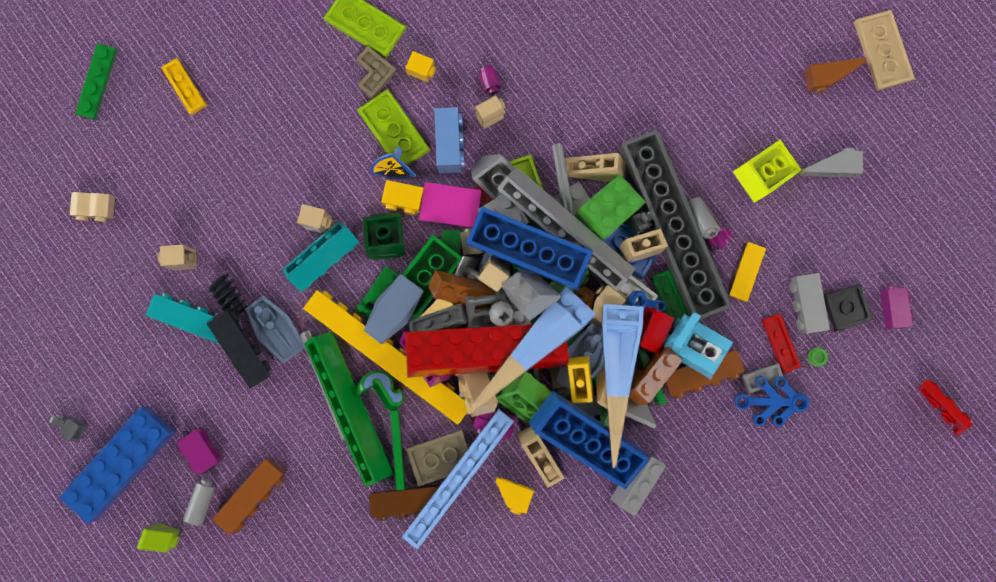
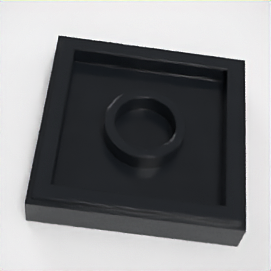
(847, 307)

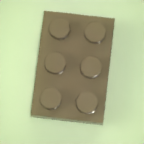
(437, 457)

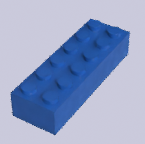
(530, 248)
(587, 439)
(117, 464)

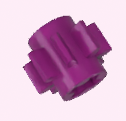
(721, 238)

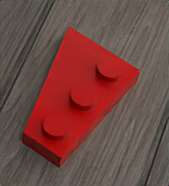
(947, 406)

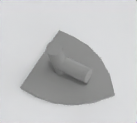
(466, 268)

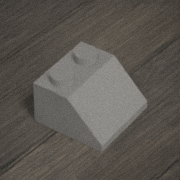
(529, 293)

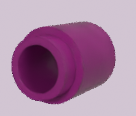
(489, 80)

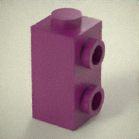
(896, 307)

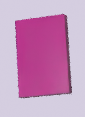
(450, 205)

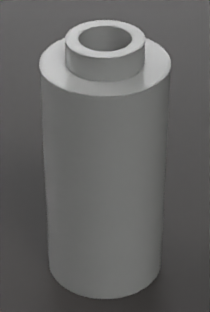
(707, 224)
(199, 502)

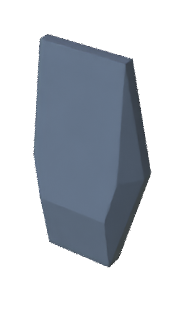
(393, 309)
(274, 329)
(587, 344)

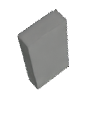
(769, 372)

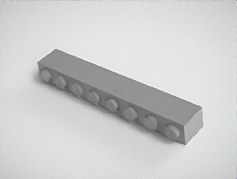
(564, 225)

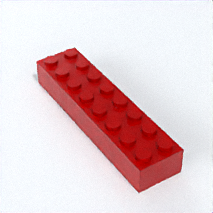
(470, 350)

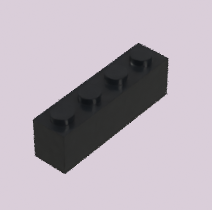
(239, 348)

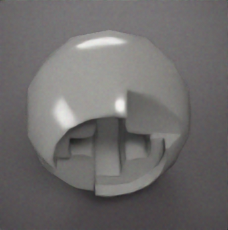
(501, 313)

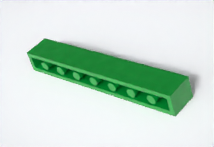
(348, 408)

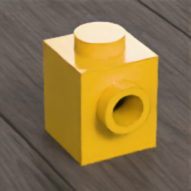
(420, 66)

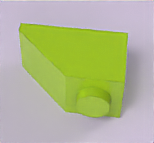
(159, 538)

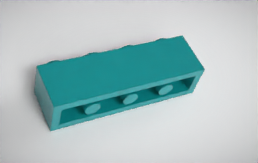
(320, 256)
(181, 315)

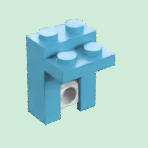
(690, 328)

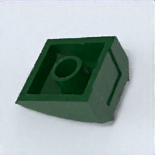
(383, 236)

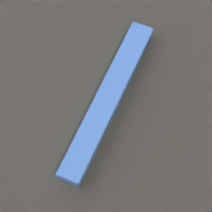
(457, 479)

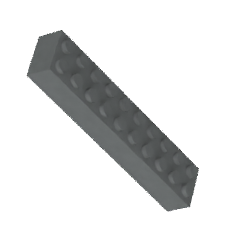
(686, 250)

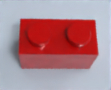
(654, 329)

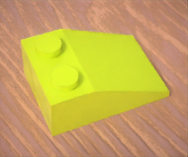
(767, 171)

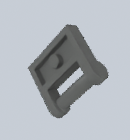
(480, 317)

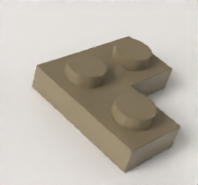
(379, 72)

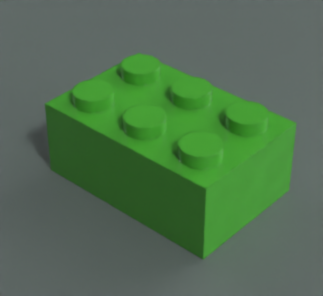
(610, 208)

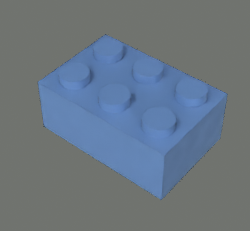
(449, 140)

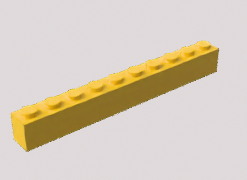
(385, 355)

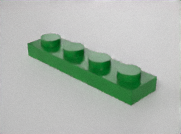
(96, 81)

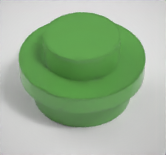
(817, 357)

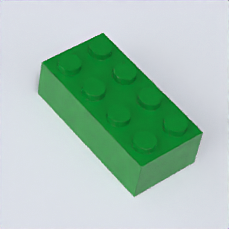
(432, 257)

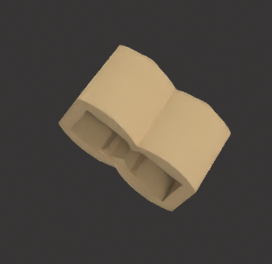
(490, 111)
(92, 206)

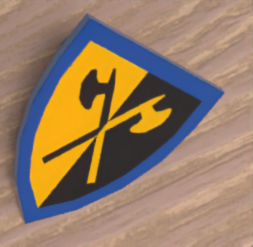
(391, 166)

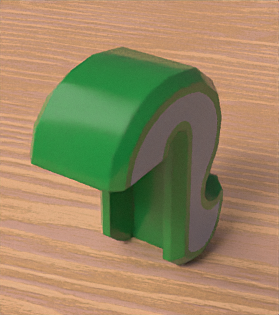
(383, 387)

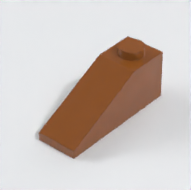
(824, 75)

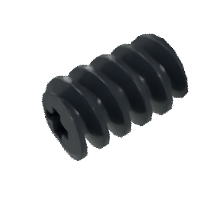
(226, 295)

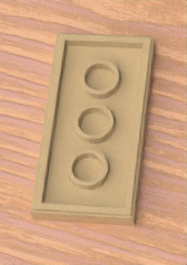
(884, 50)

